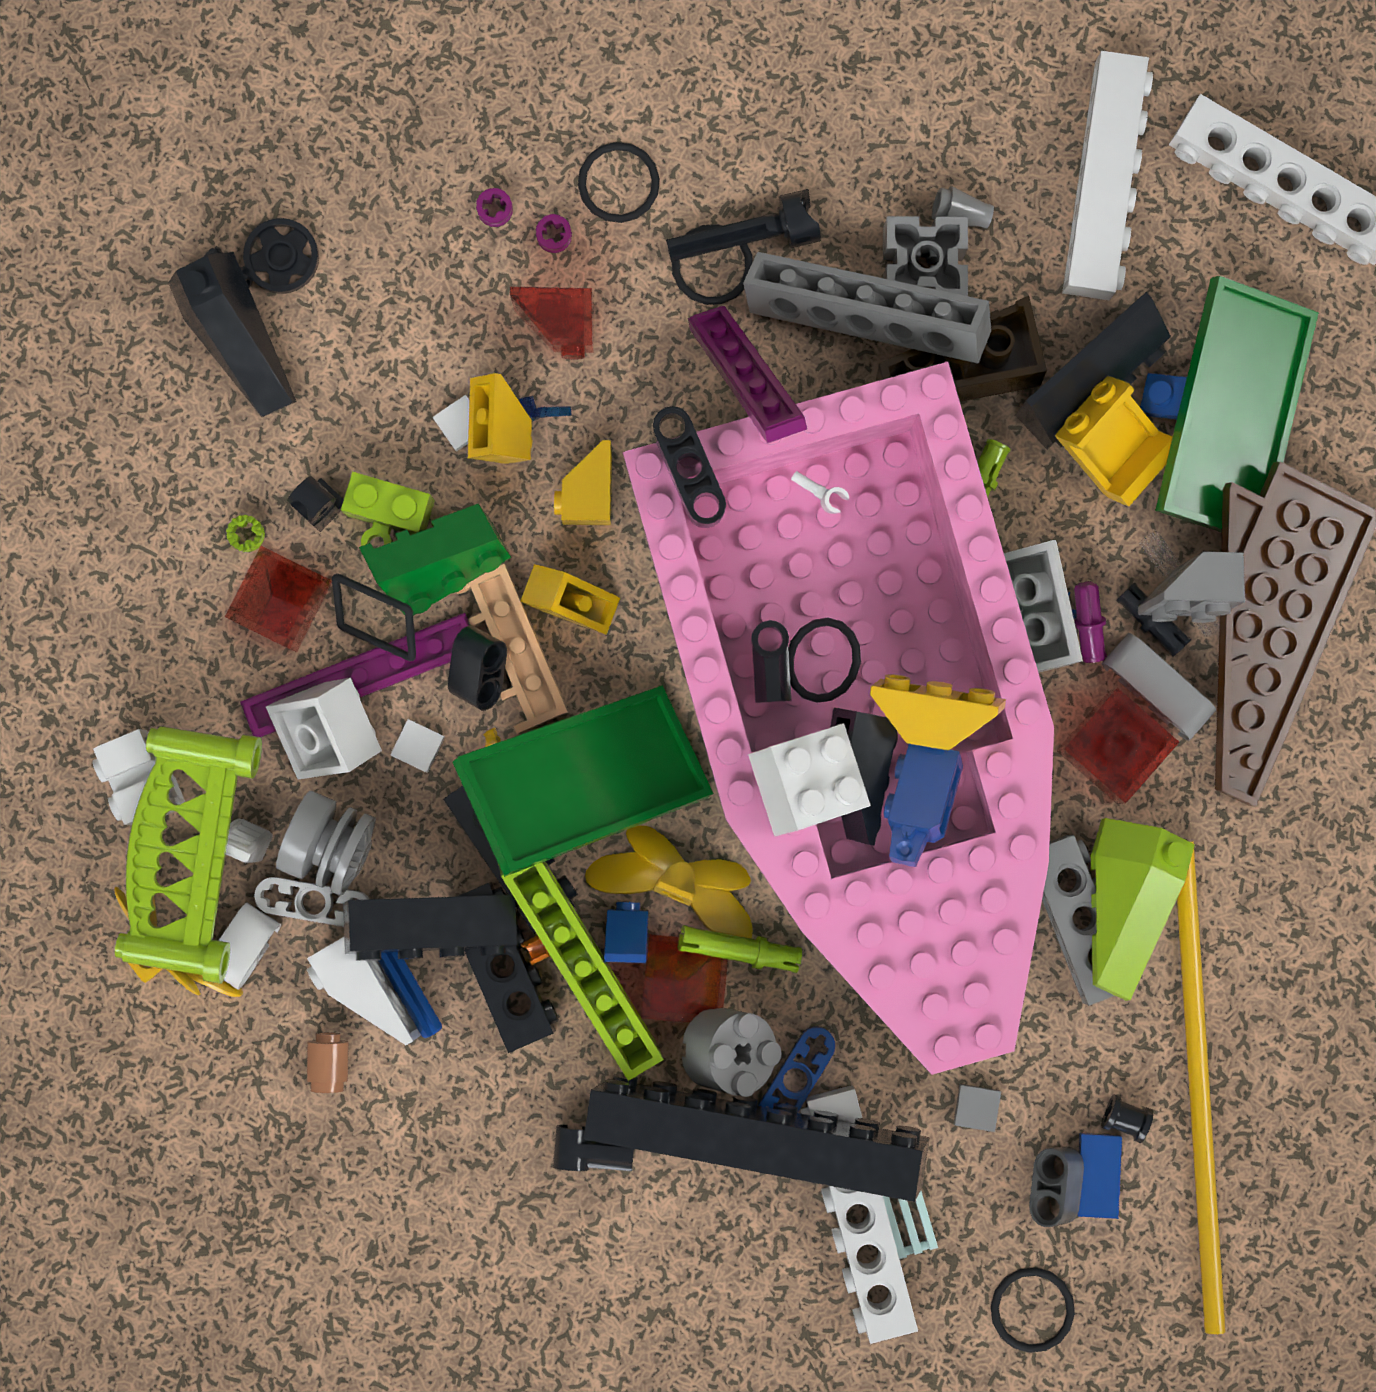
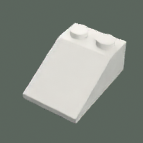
(362, 989)

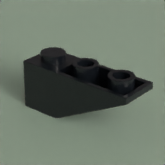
(873, 744)

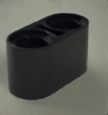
(477, 668)

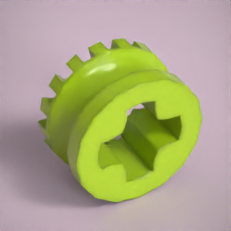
(242, 521)

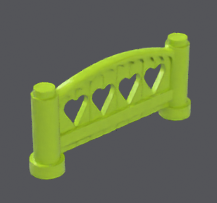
(214, 765)

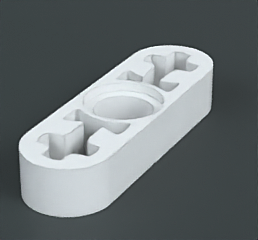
(282, 907)

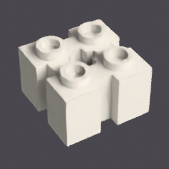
(127, 767)

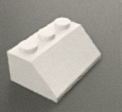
(1044, 605)

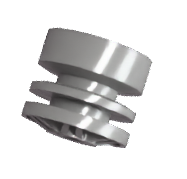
(327, 843)

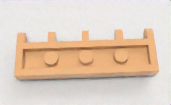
(525, 659)

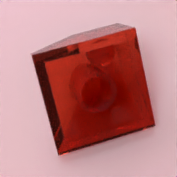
(558, 317)
(278, 599)
(680, 982)

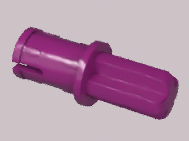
(1090, 622)

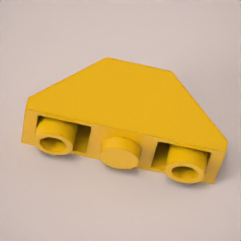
(934, 712)

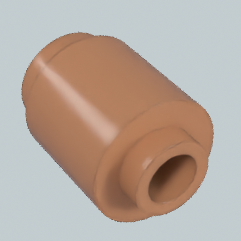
(327, 1063)

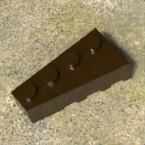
(1008, 362)

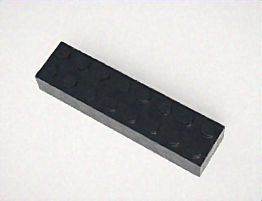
(758, 1137)

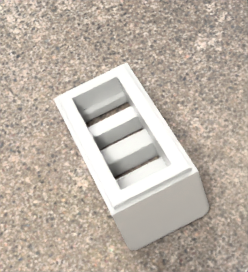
(247, 841)

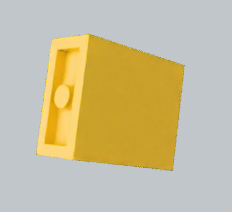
(1115, 441)

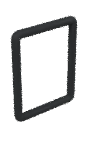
(411, 654)

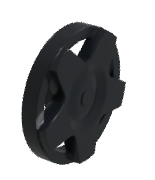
(281, 256)

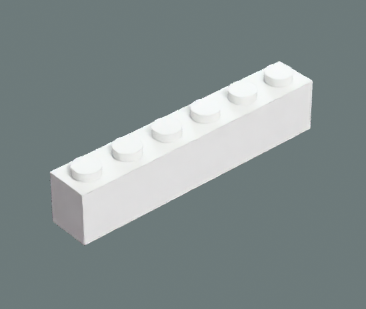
(1106, 176)

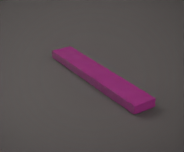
(747, 374)
(368, 671)

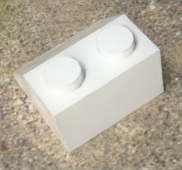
(324, 729)

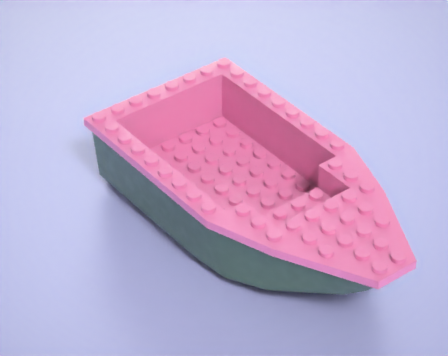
(930, 599)

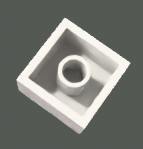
(809, 780)

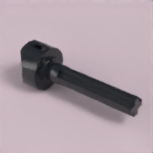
(790, 221)

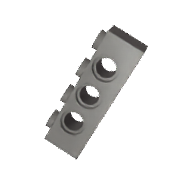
(1060, 906)

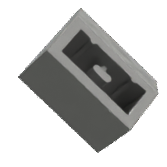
(1199, 589)

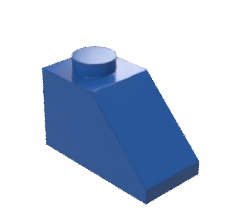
(626, 933)

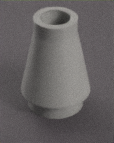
(956, 203)

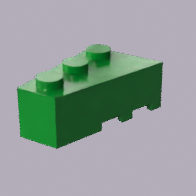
(437, 560)

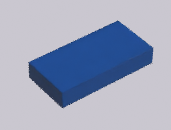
(1101, 1175)

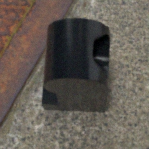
(316, 502)

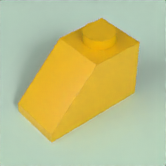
(497, 422)
(587, 489)
(570, 598)

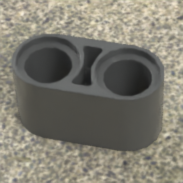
(1049, 1184)

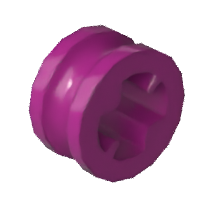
(487, 197)
(549, 244)

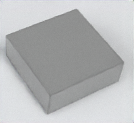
(977, 1107)

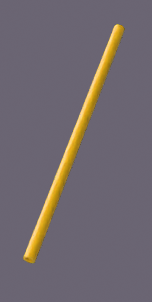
(1200, 1104)

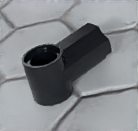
(771, 668)
(577, 1154)

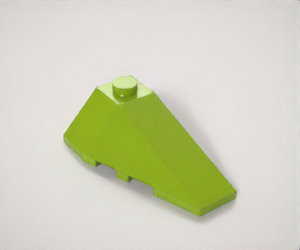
(1136, 889)

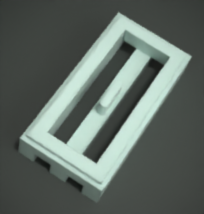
(916, 1247)

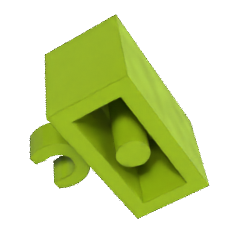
(386, 507)

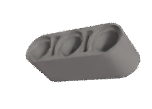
(1160, 685)

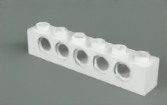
(1279, 160)
(895, 1314)

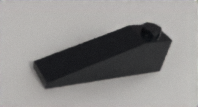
(227, 322)

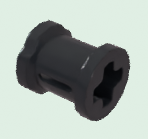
(1127, 1118)

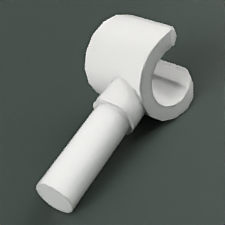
(820, 491)

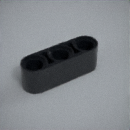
(688, 446)

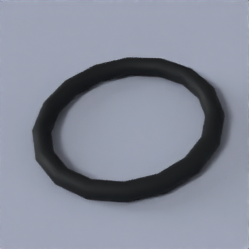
(621, 147)
(717, 299)
(856, 659)
(1070, 1312)

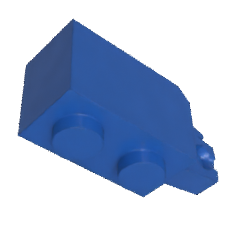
(921, 800)

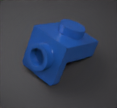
(1162, 395)

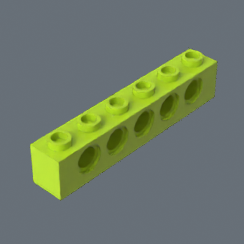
(584, 968)

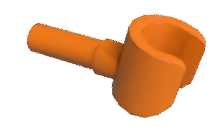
(536, 950)

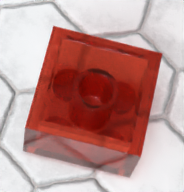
(1117, 746)

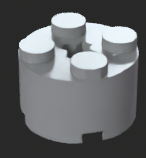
(730, 1051)

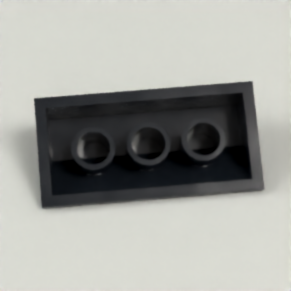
(1115, 352)

